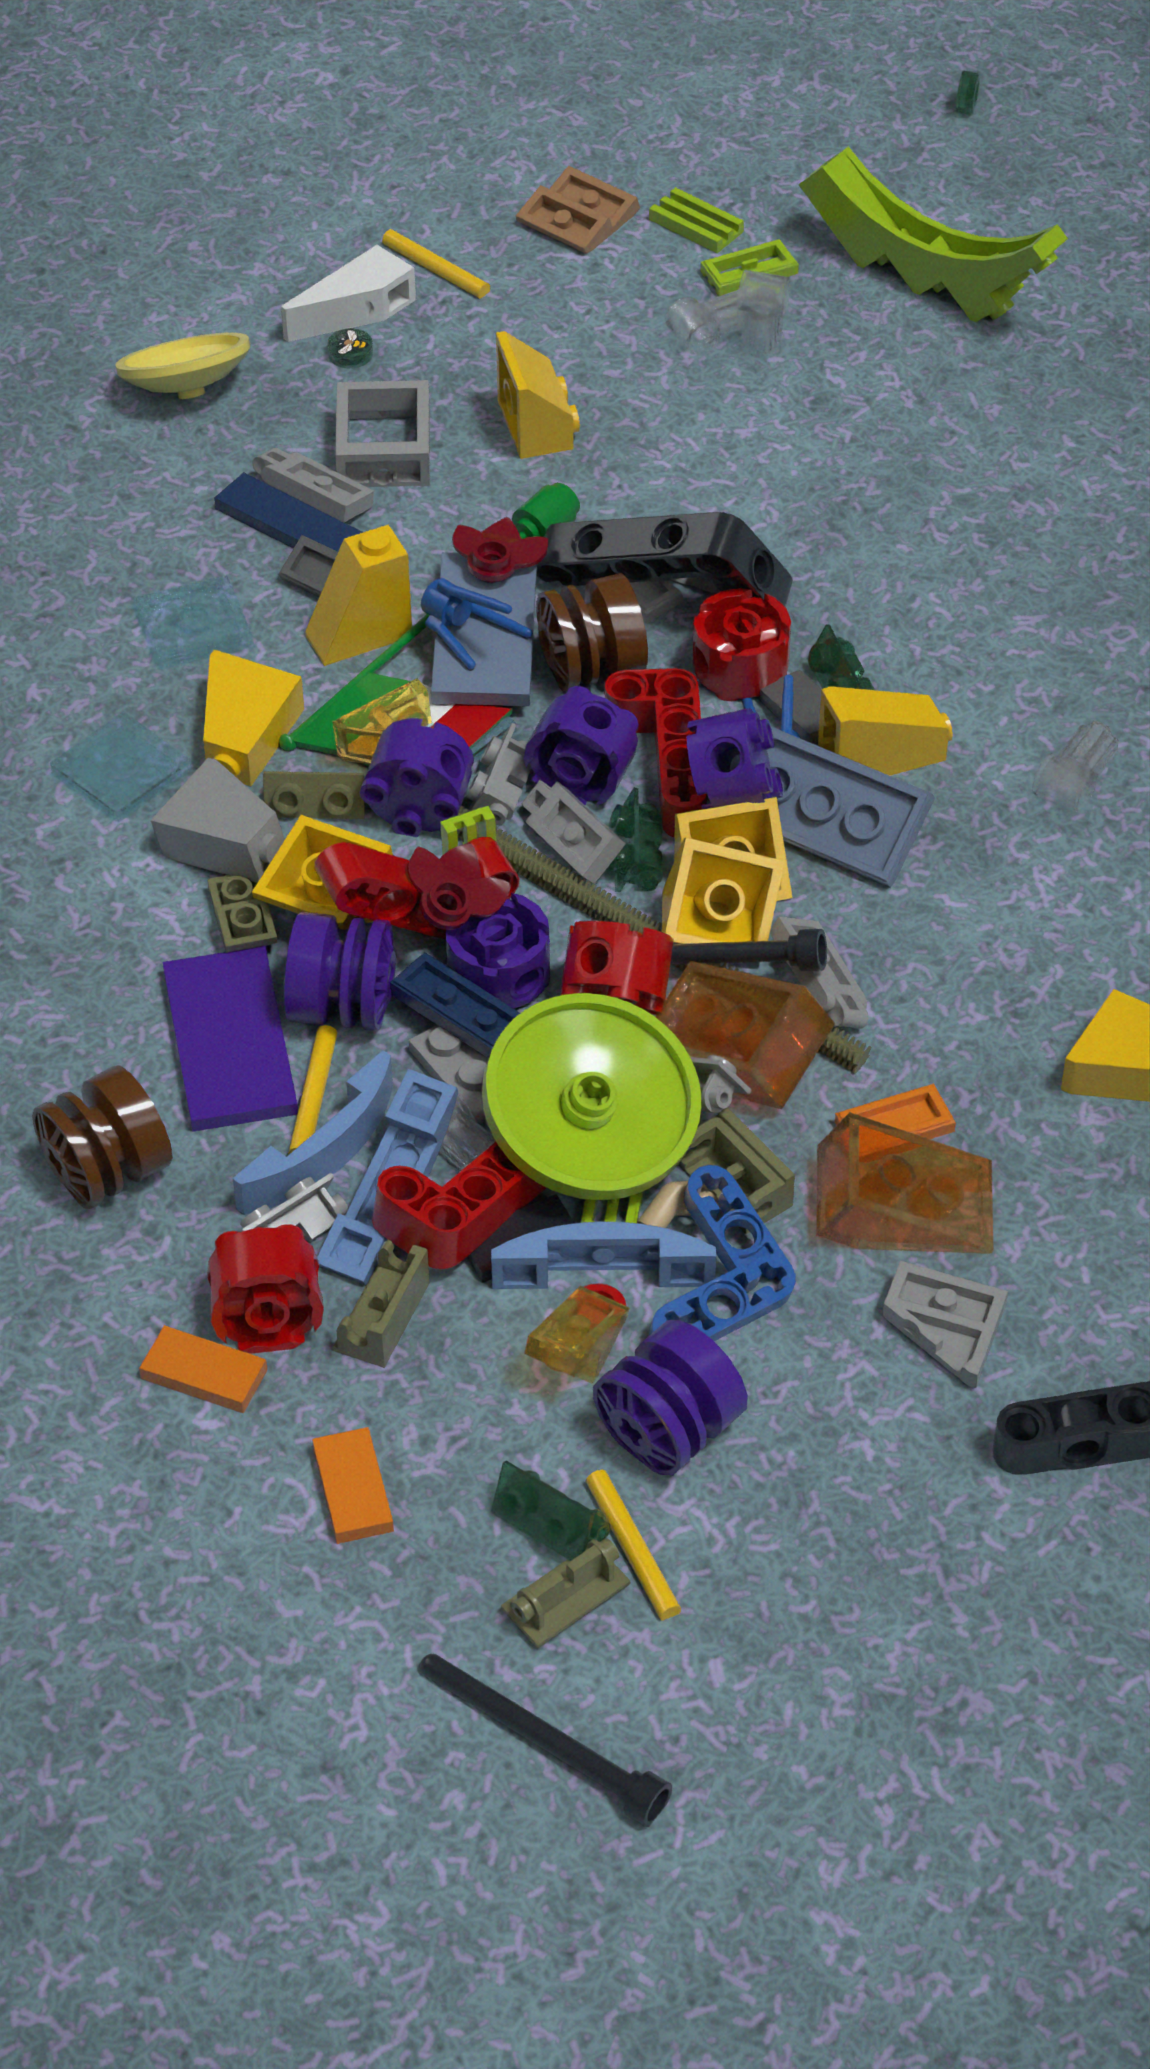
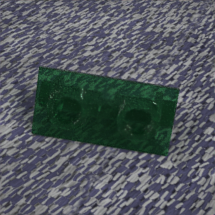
(836, 662)
(642, 832)
(546, 1512)

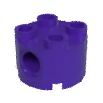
(583, 745)
(715, 746)
(417, 776)
(504, 951)

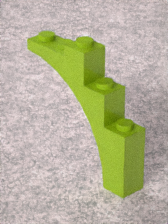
(927, 254)

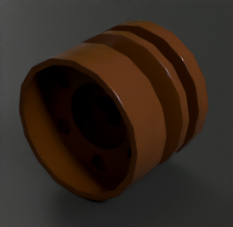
(592, 631)
(102, 1136)

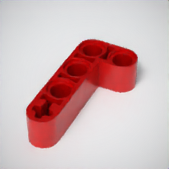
(664, 705)
(379, 884)
(450, 1217)

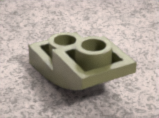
(239, 916)

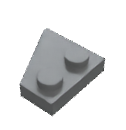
(946, 1317)

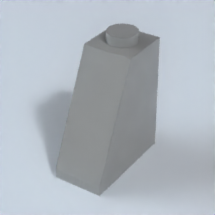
(218, 825)

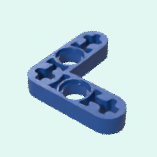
(743, 1265)

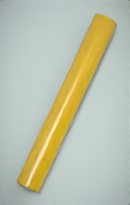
(435, 264)
(314, 1085)
(633, 1545)

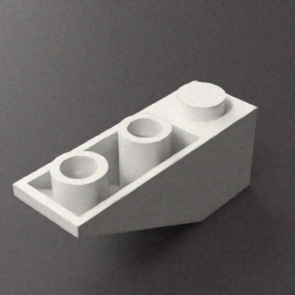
(352, 296)

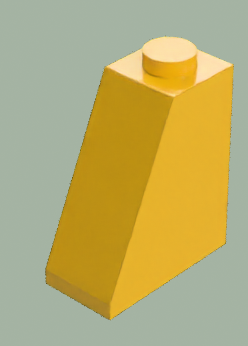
(363, 598)
(248, 713)
(883, 728)
(1112, 1052)

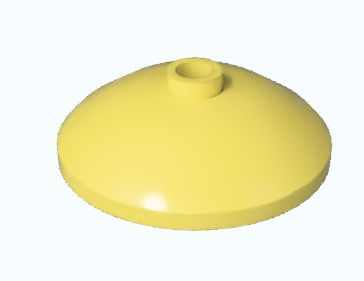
(184, 363)

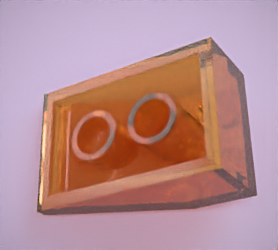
(751, 1021)
(901, 1191)

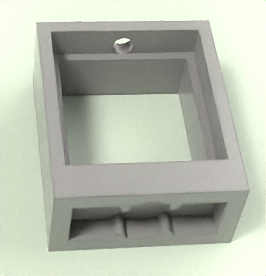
(407, 460)

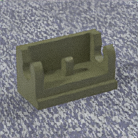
(751, 1163)
(384, 1306)

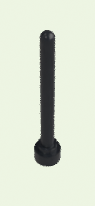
(803, 950)
(639, 1793)

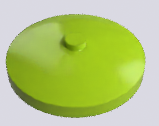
(591, 1096)

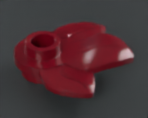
(497, 550)
(456, 882)

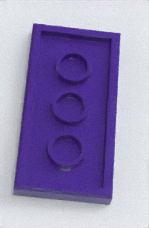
(229, 1039)

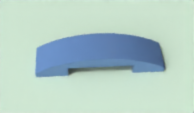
(413, 1139)
(325, 1151)
(602, 1246)

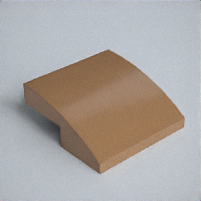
(578, 210)

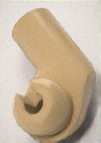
(670, 1203)

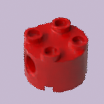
(740, 643)
(618, 963)
(264, 1288)

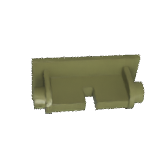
(314, 794)
(567, 1593)

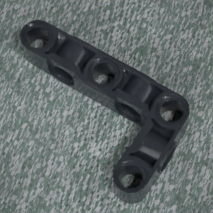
(665, 549)
(1074, 1430)

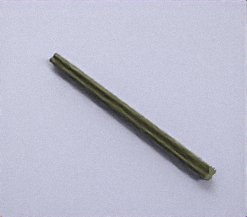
(603, 908)

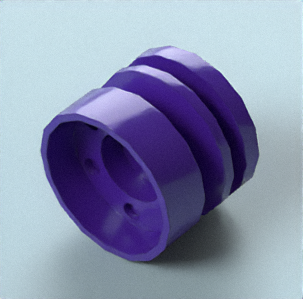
(338, 971)
(670, 1396)

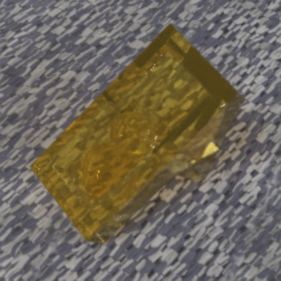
(361, 729)
(578, 1334)

